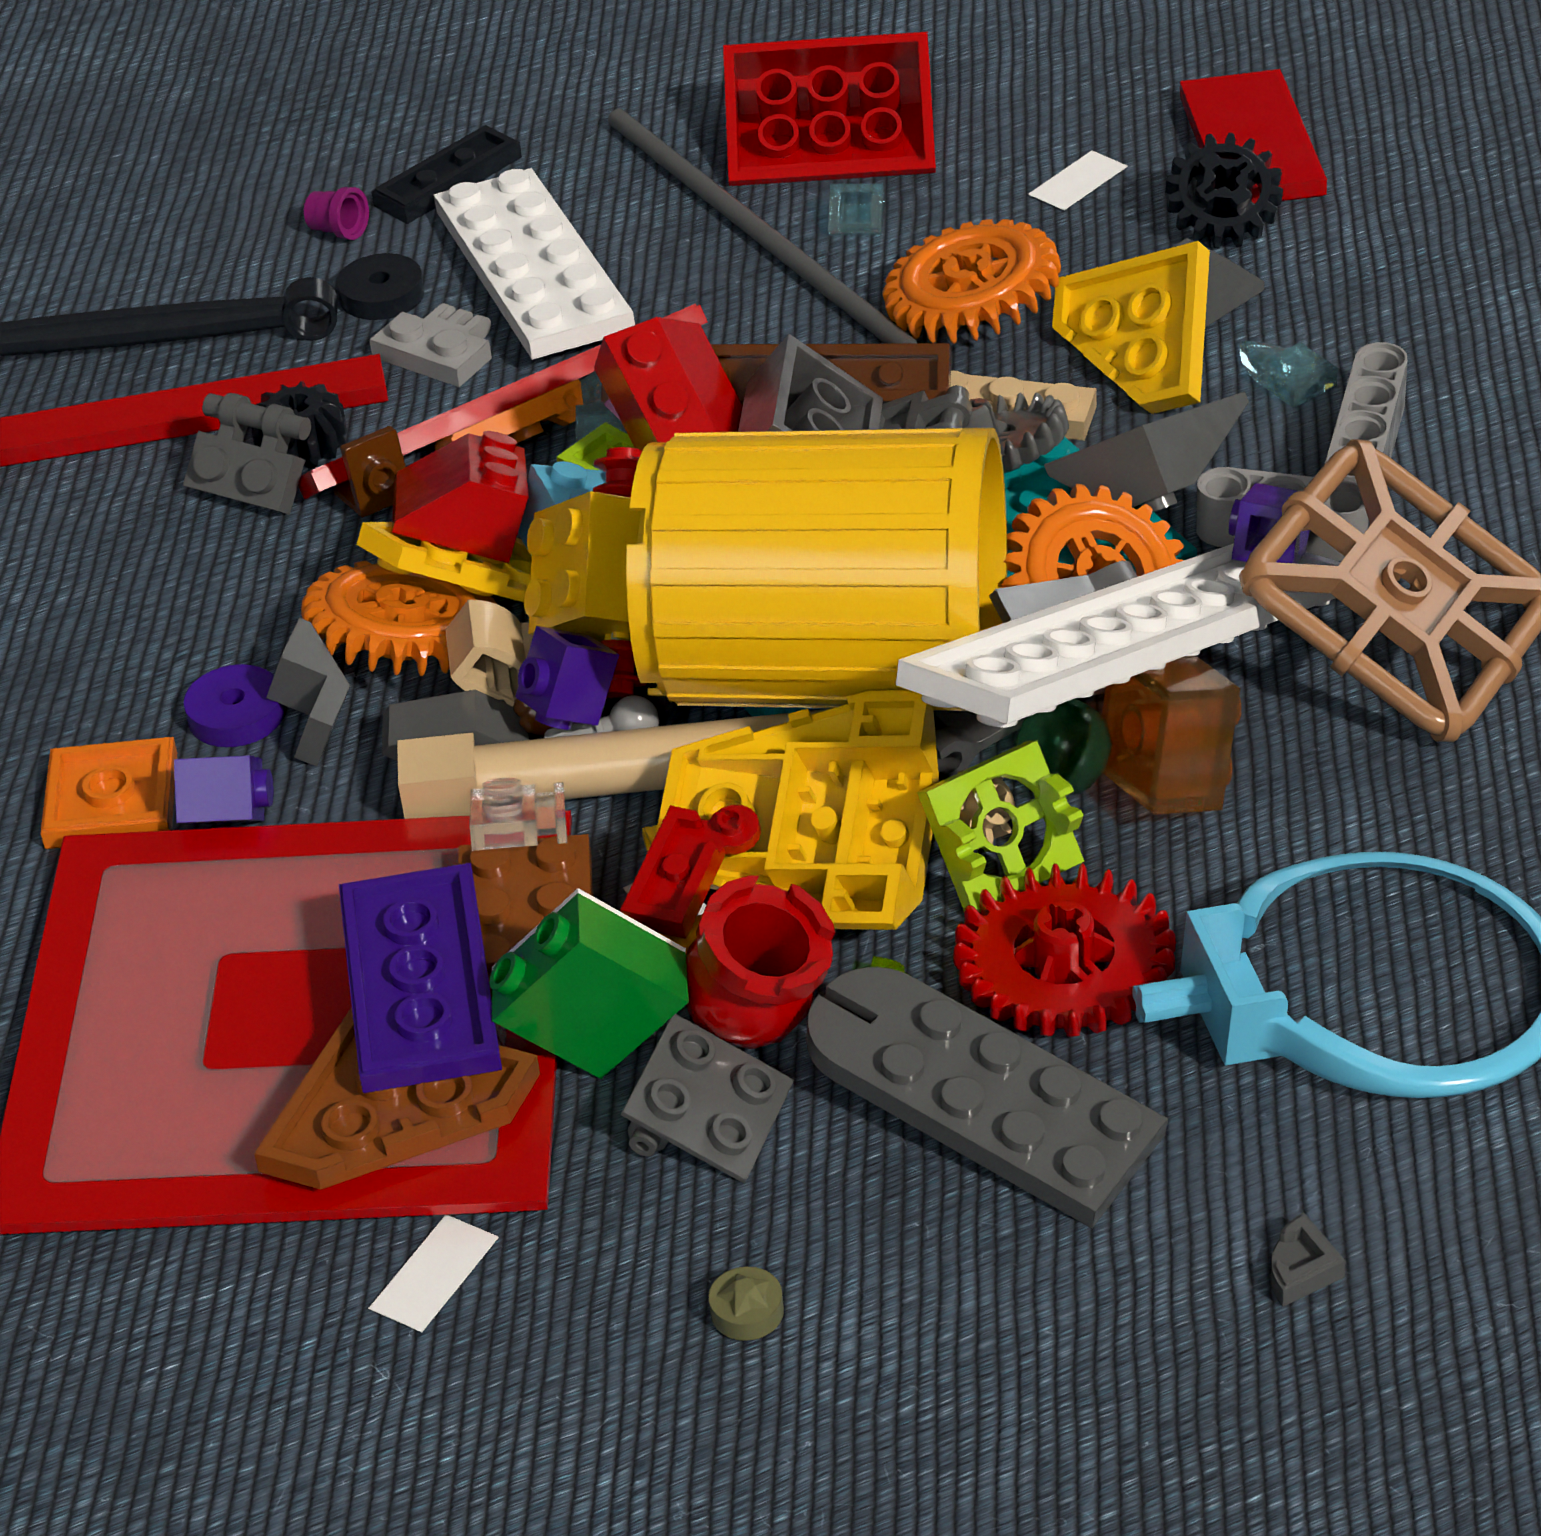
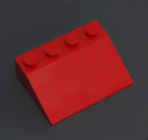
(828, 109)

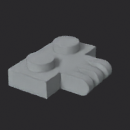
(440, 346)

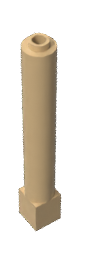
(442, 770)

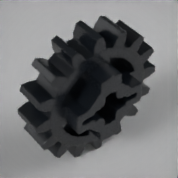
(1224, 190)

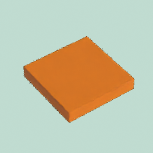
(109, 789)

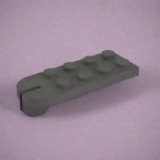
(981, 1089)

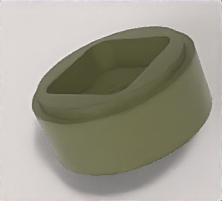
(746, 1303)

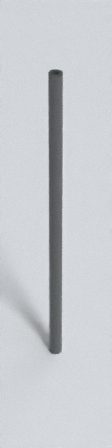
(759, 230)

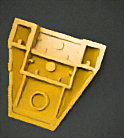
(829, 803)

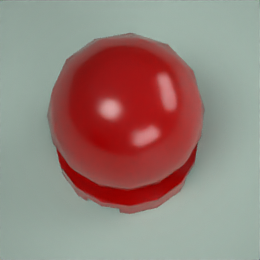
(757, 961)

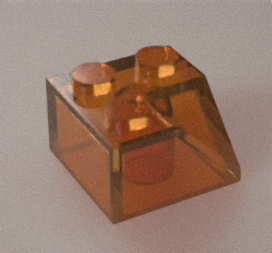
(1173, 736)

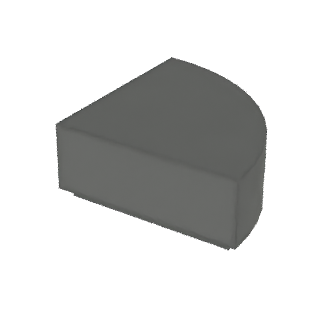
(1303, 1261)

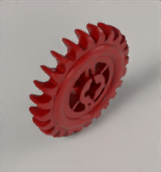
(1066, 935)

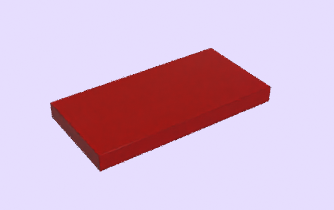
(1261, 109)

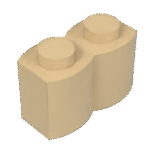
(487, 649)

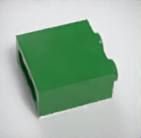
(589, 984)

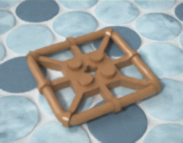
(1369, 586)

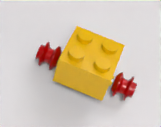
(582, 564)

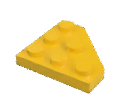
(1141, 323)
(470, 571)

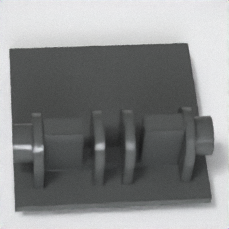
(705, 1100)

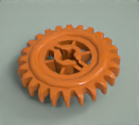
(959, 284)
(1075, 523)
(384, 614)

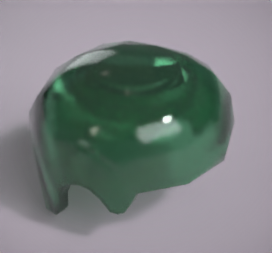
(1072, 742)

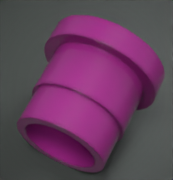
(338, 212)

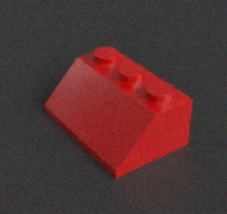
(666, 381)
(465, 496)

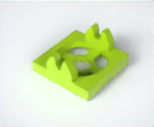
(958, 841)

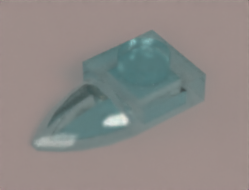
(1289, 373)

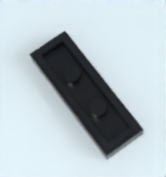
(465, 160)

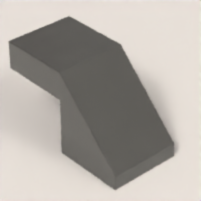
(311, 684)
(449, 715)

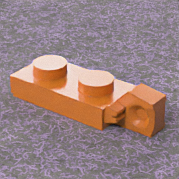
(524, 420)

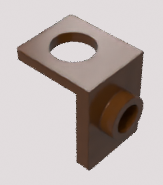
(371, 471)

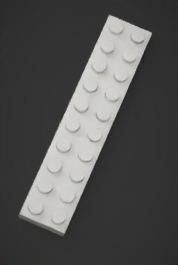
(1093, 640)

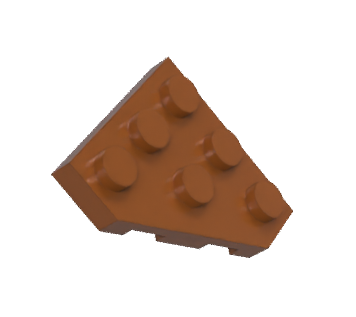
(340, 1133)

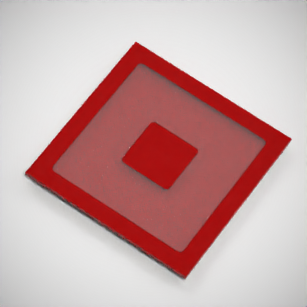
(183, 1011)

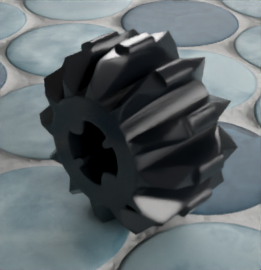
(326, 419)

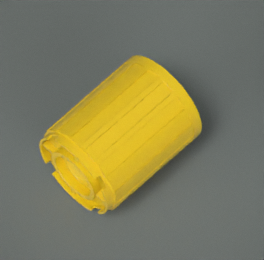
(809, 559)

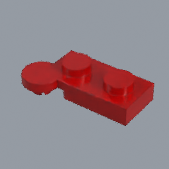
(684, 865)

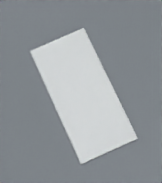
(1077, 180)
(433, 1273)

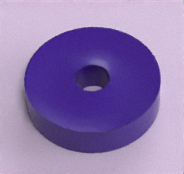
(231, 706)

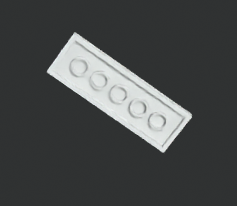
(533, 262)

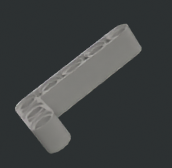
(1368, 411)

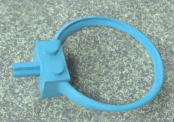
(1256, 1025)

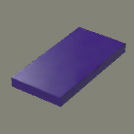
(418, 978)

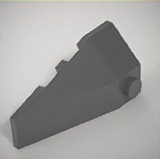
(1153, 457)

